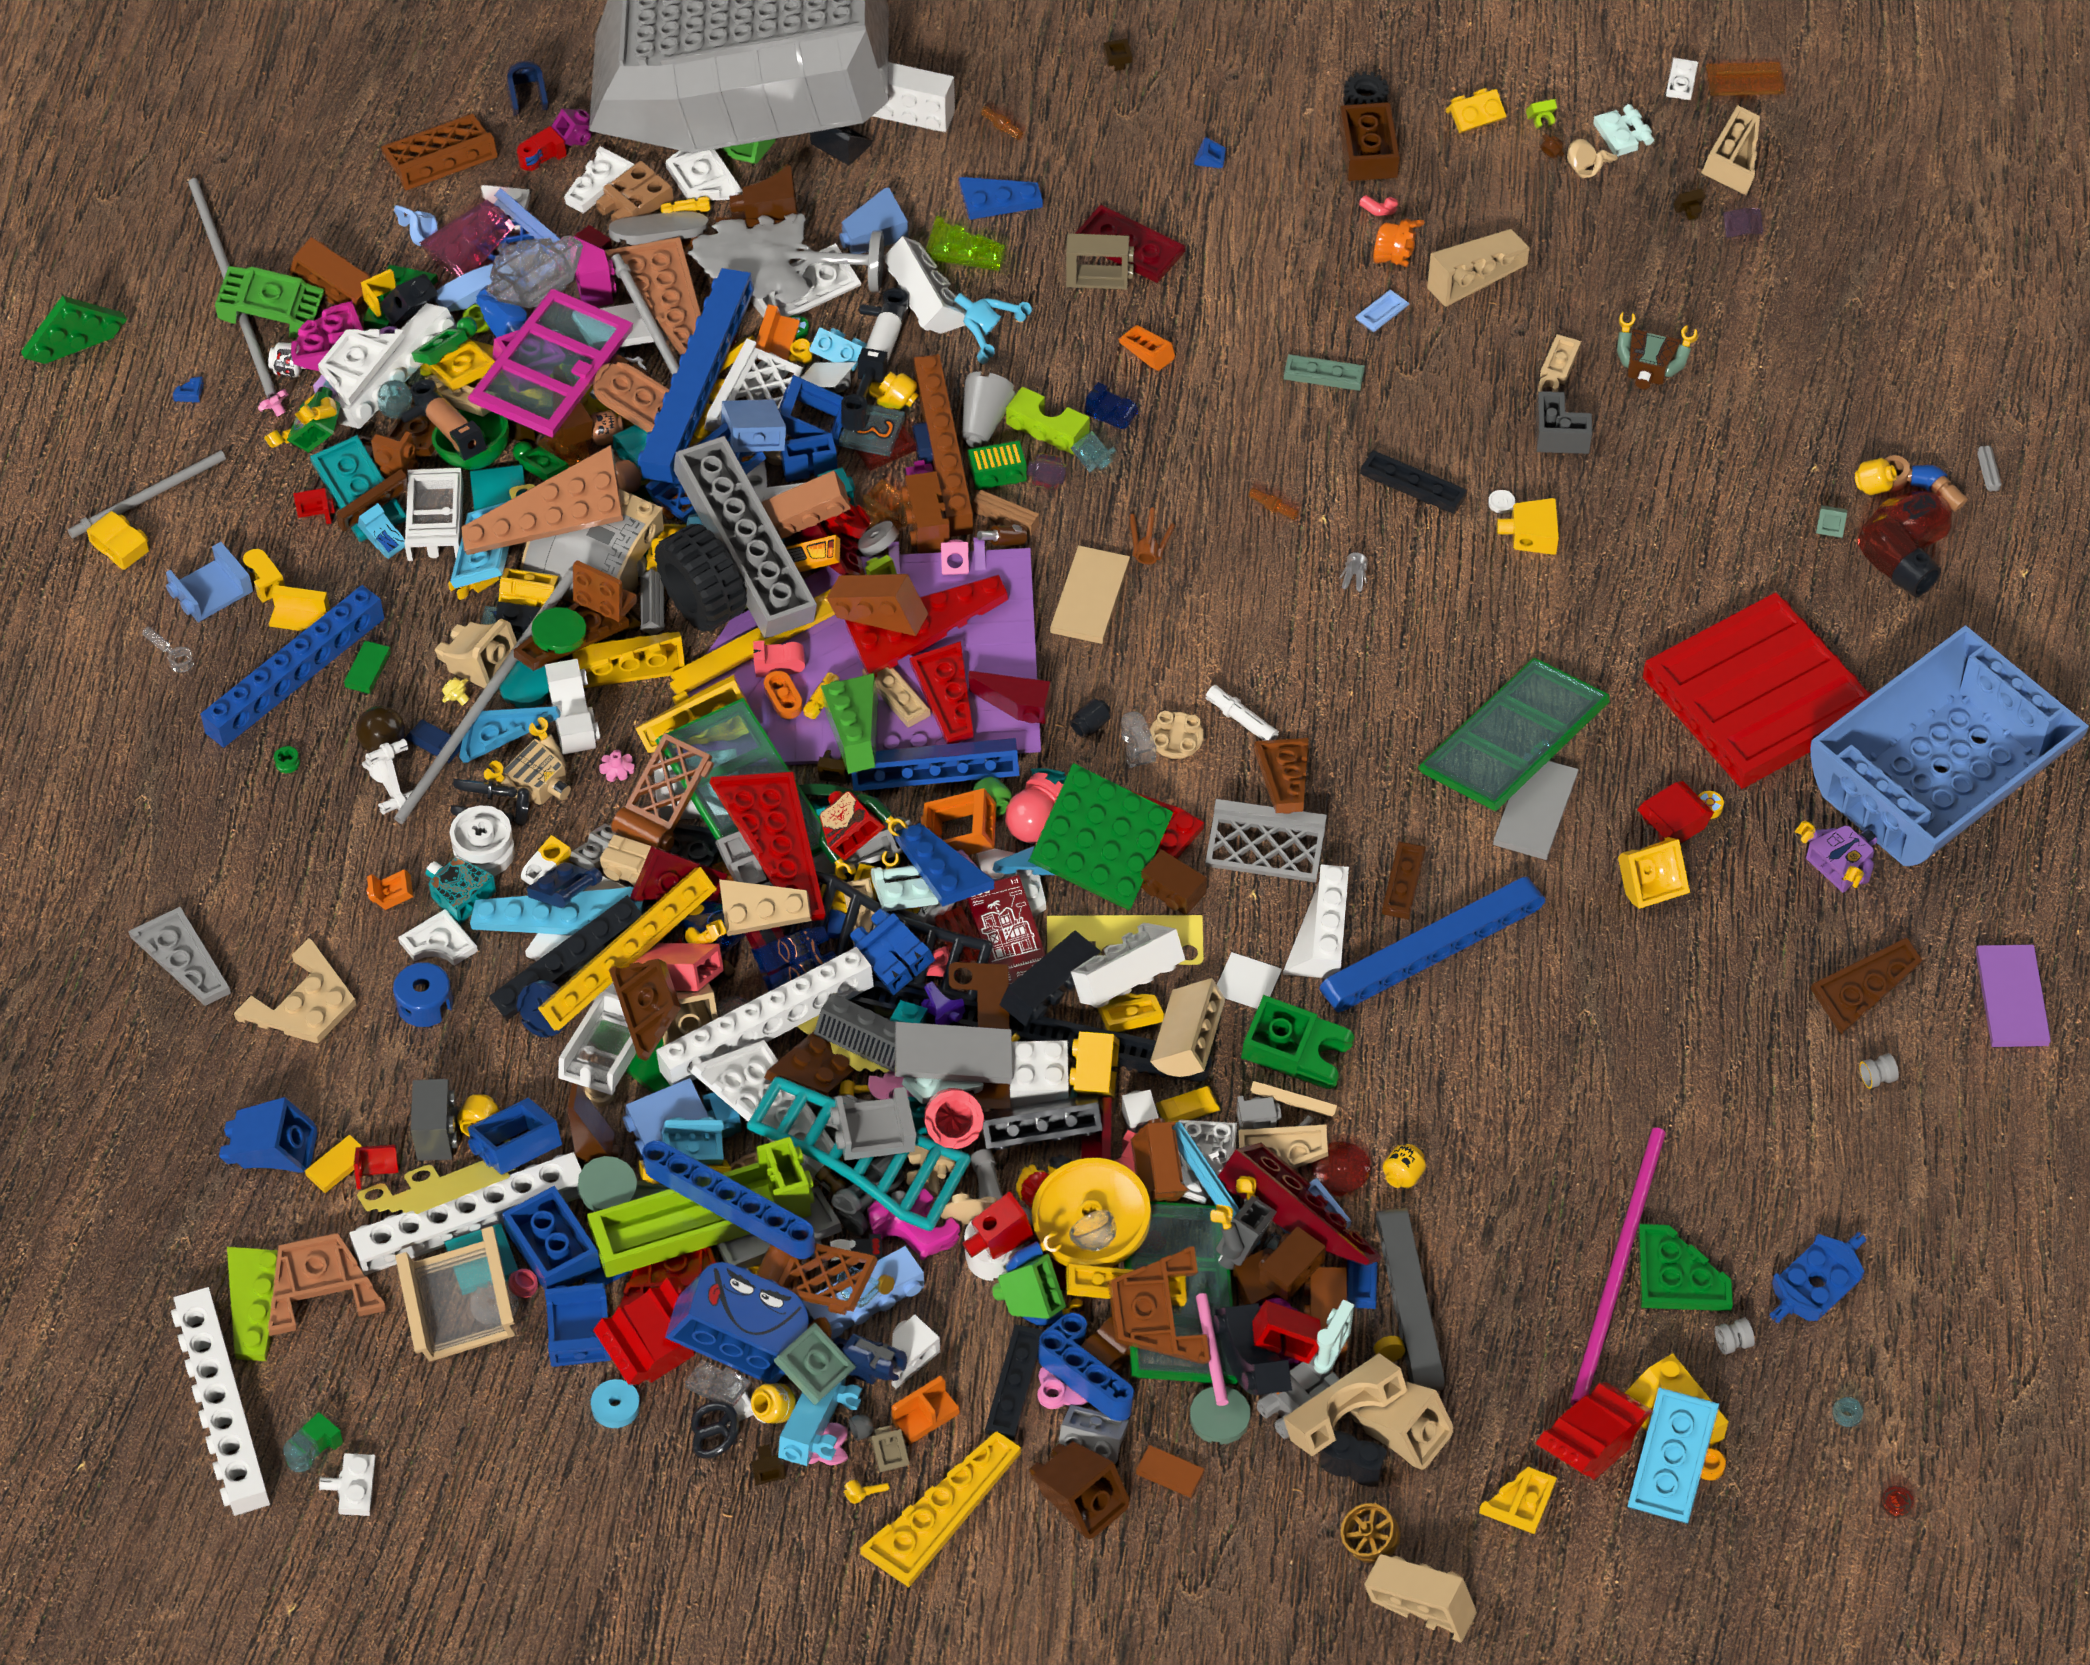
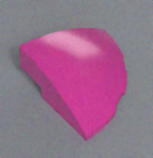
(320, 335)

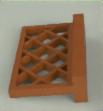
(442, 160)

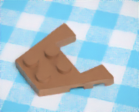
(313, 1270)

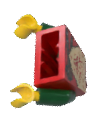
(850, 825)

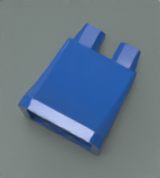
(270, 1137)

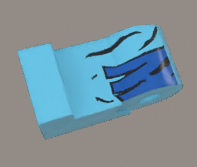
(381, 531)

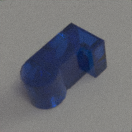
(1110, 407)

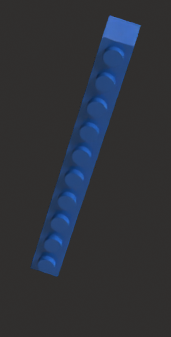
(696, 374)

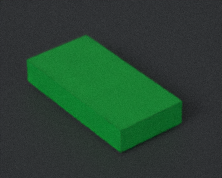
(367, 667)

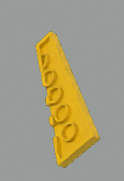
(925, 1527)

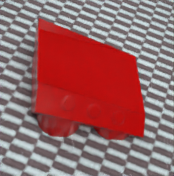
(1676, 812)

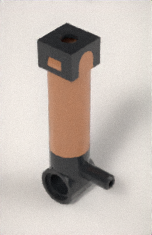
(431, 403)

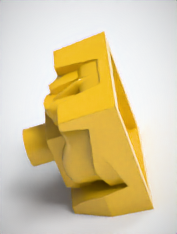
(1654, 873)

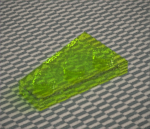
(956, 246)

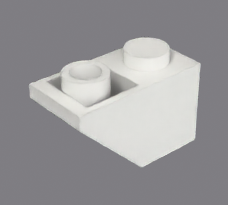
(1682, 79)

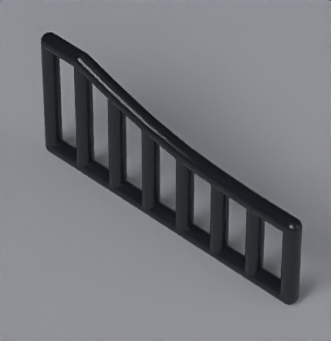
(932, 933)

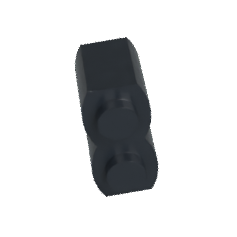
(1353, 1458)

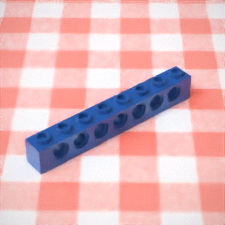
(292, 666)

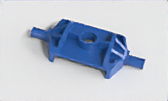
(1825, 1259)

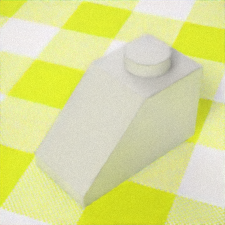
(918, 1344)

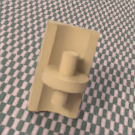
(942, 1166)

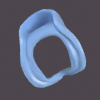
(421, 223)

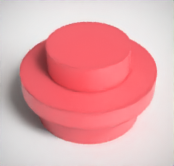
(523, 1283)

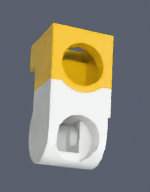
(546, 859)

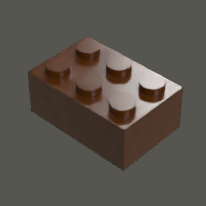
(1368, 141)

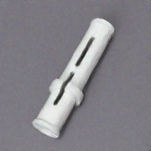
(1233, 708)

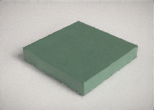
(814, 1363)

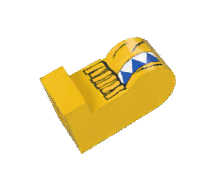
(263, 572)

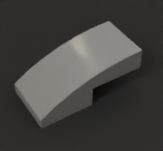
(740, 859)

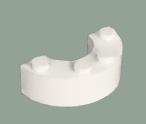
(576, 723)

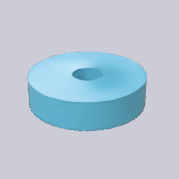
(619, 1415)

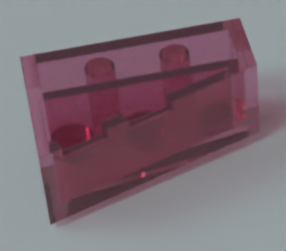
(468, 239)

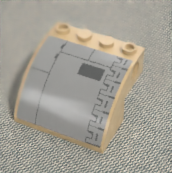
(607, 547)

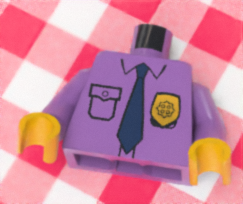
(1840, 853)

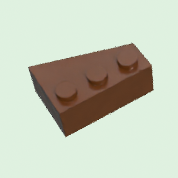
(329, 271)
(879, 601)

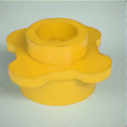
(800, 351)

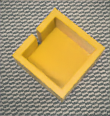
(1095, 1058)

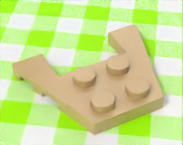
(312, 1007)

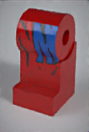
(540, 149)

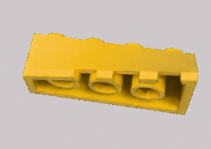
(631, 659)

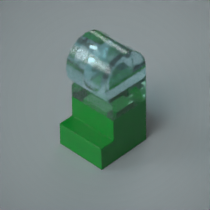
(310, 1442)

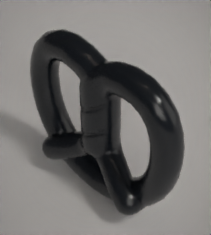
(714, 1429)

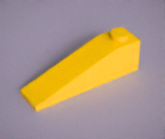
(696, 706)

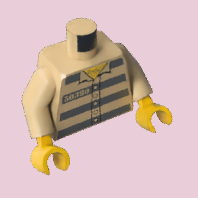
(537, 768)

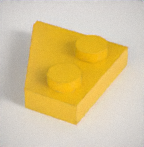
(1131, 1012)
(1522, 1501)

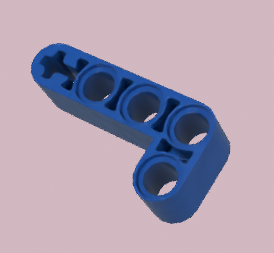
(1065, 1358)

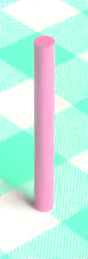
(1215, 1363)

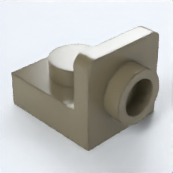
(889, 1449)

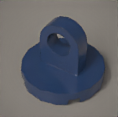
(528, 1003)

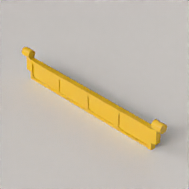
(736, 653)

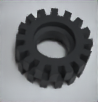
(1368, 84)

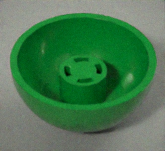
(495, 433)

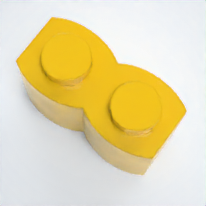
(118, 540)

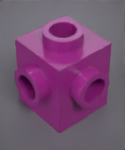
(573, 126)

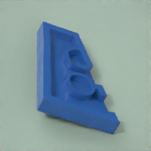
(998, 197)

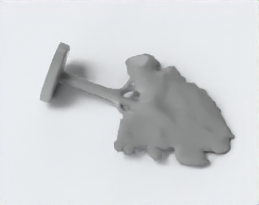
(767, 253)

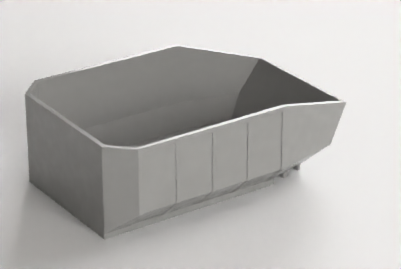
(736, 69)

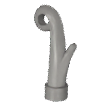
(984, 1166)

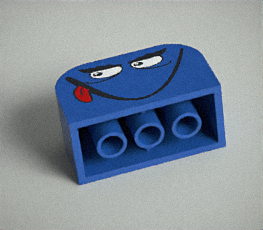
(738, 1320)

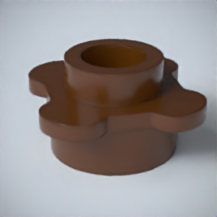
(1552, 146)

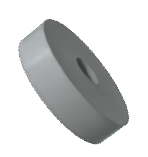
(877, 538)

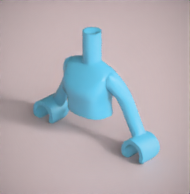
(982, 318)

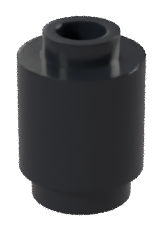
(1090, 717)

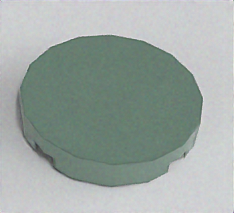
(606, 1183)
(1217, 1422)

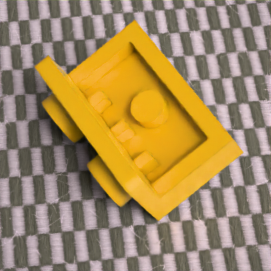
(1476, 111)

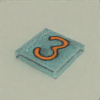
(878, 435)

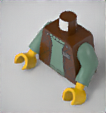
(1650, 355)

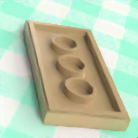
(1090, 594)

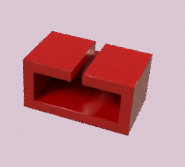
(1297, 1330)

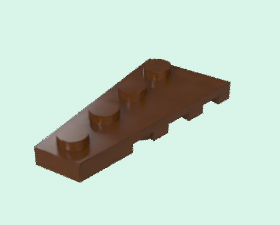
(1861, 985)

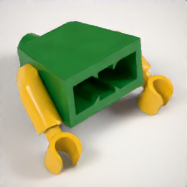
(312, 423)

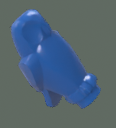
(500, 316)

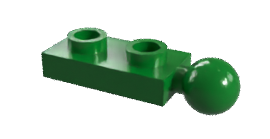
(445, 342)
(538, 460)

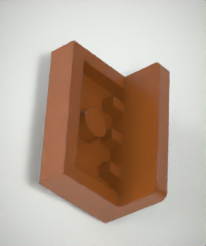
(394, 455)

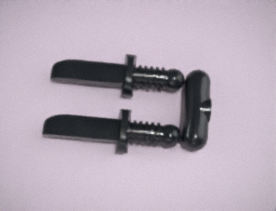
(489, 788)

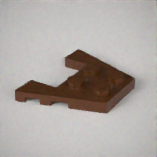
(421, 432)

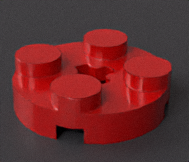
(851, 522)

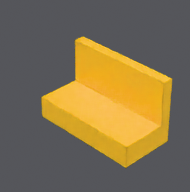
(297, 607)

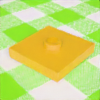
(462, 366)

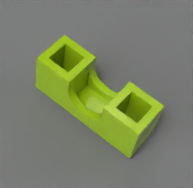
(1027, 414)

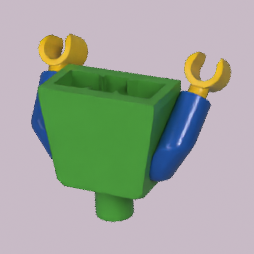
(1032, 1285)

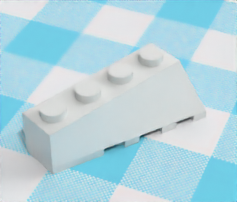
(925, 287)
(1320, 938)
(1127, 964)

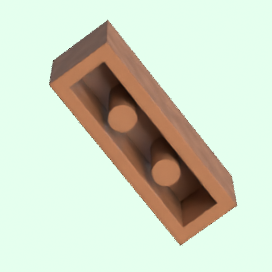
(807, 504)

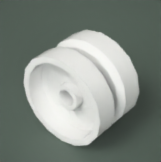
(483, 838)

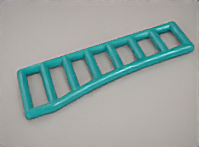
(855, 1175)

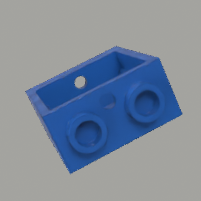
(813, 396)
(524, 1115)

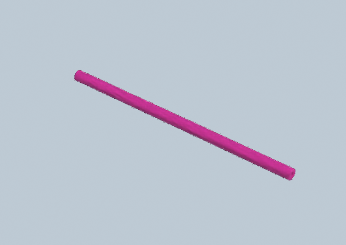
(1618, 1265)

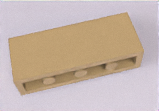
(1188, 1029)

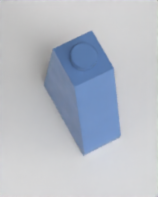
(879, 214)

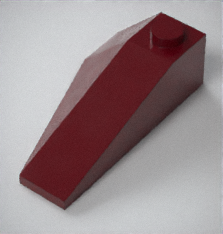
(849, 562)

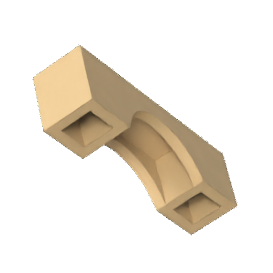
(1371, 1384)

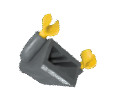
(1245, 1229)

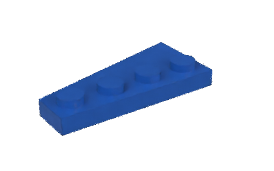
(942, 867)

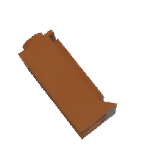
(1158, 1161)

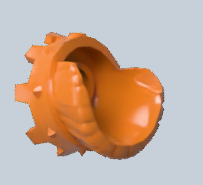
(1396, 242)

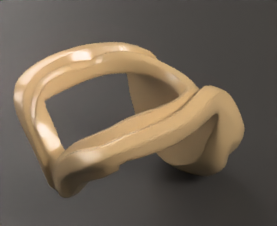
(1582, 155)

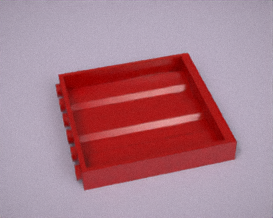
(1755, 688)

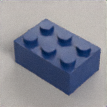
(551, 1240)

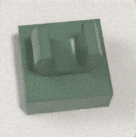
(1831, 521)

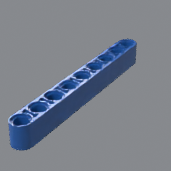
(1432, 944)

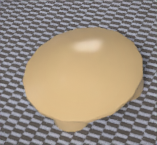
(1177, 734)
(964, 1209)

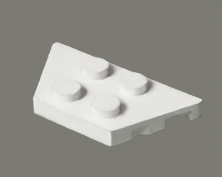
(702, 175)
(357, 359)
(1030, 882)

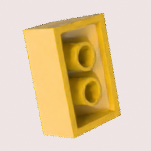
(1674, 1377)

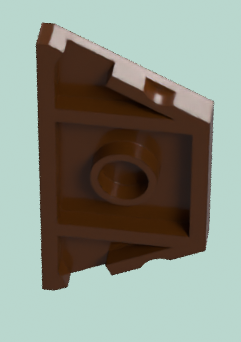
(646, 1002)
(813, 1066)

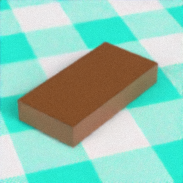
(1170, 1471)

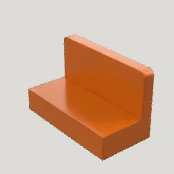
(777, 333)

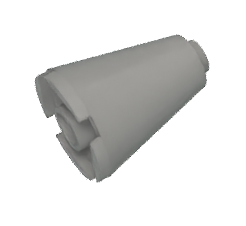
(984, 406)

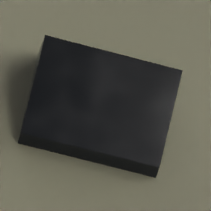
(841, 143)

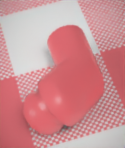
(1379, 209)

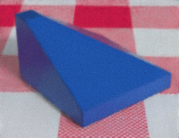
(1210, 154)

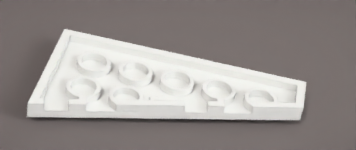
(741, 1084)

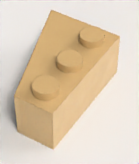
(1422, 1591)

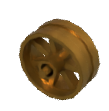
(1370, 1532)

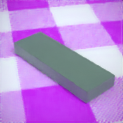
(1324, 372)

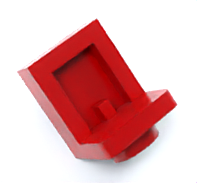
(314, 503)

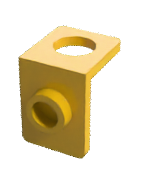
(377, 286)

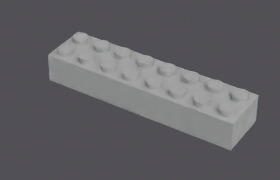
(738, 519)

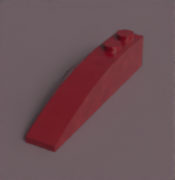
(1295, 1205)

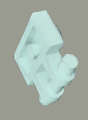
(1617, 134)

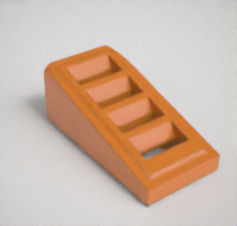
(1157, 358)

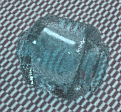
(394, 398)

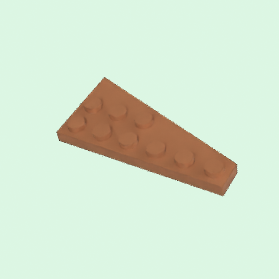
(665, 285)

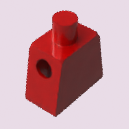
(999, 1228)

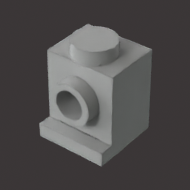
(1257, 1113)

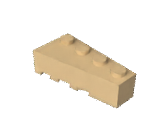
(1474, 265)

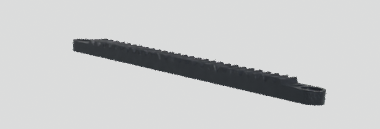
(1133, 1050)

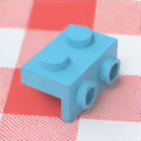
(835, 348)
(696, 1138)

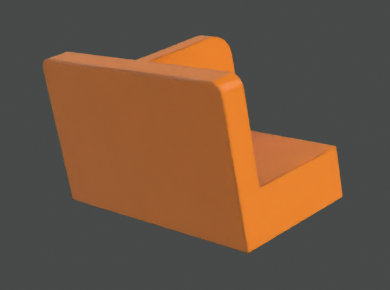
(924, 1410)

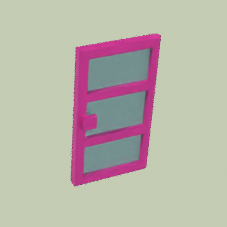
(551, 362)

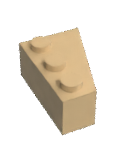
(1735, 152)

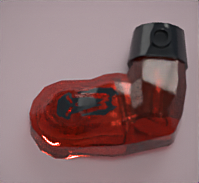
(1900, 533)

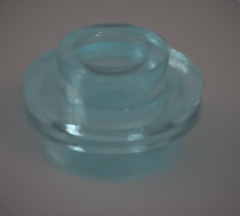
(1851, 1405)

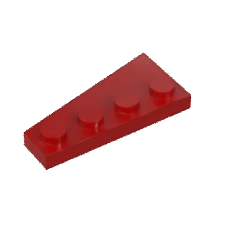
(945, 689)

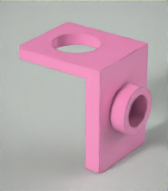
(955, 547)

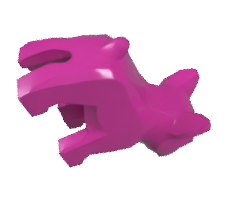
(921, 1241)

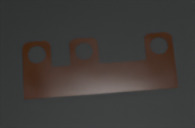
(991, 985)

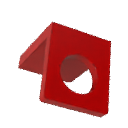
(374, 1161)

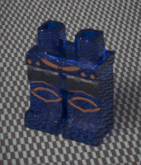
(795, 948)

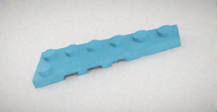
(534, 916)

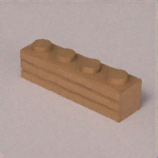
(1005, 511)

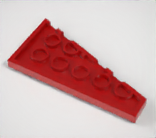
(945, 609)

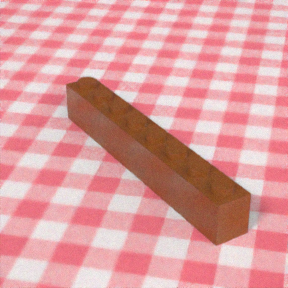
(944, 443)

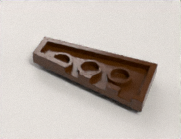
(597, 628)

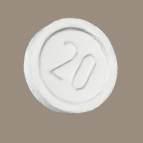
(1501, 501)

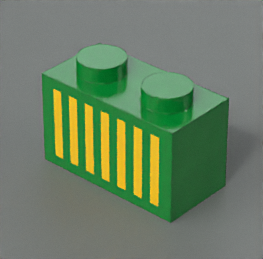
(997, 465)

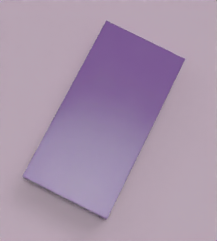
(2012, 996)

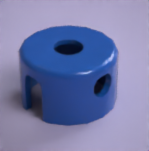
(426, 1004)

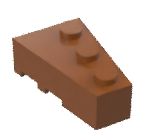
(925, 512)

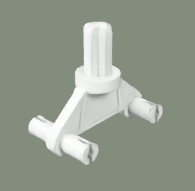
(382, 769)

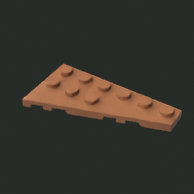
(566, 503)

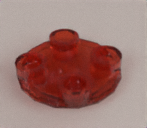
(1343, 1169)

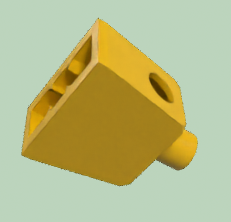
(1532, 526)

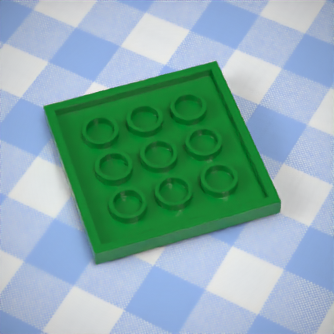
(1100, 836)

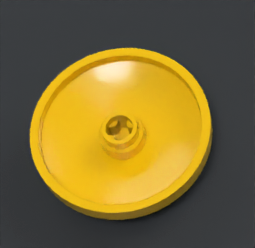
(1086, 1188)

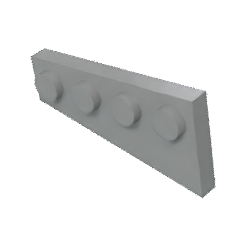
(182, 954)

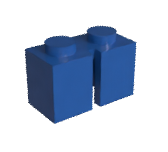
(808, 456)

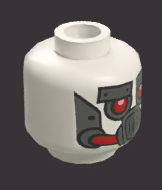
(281, 360)

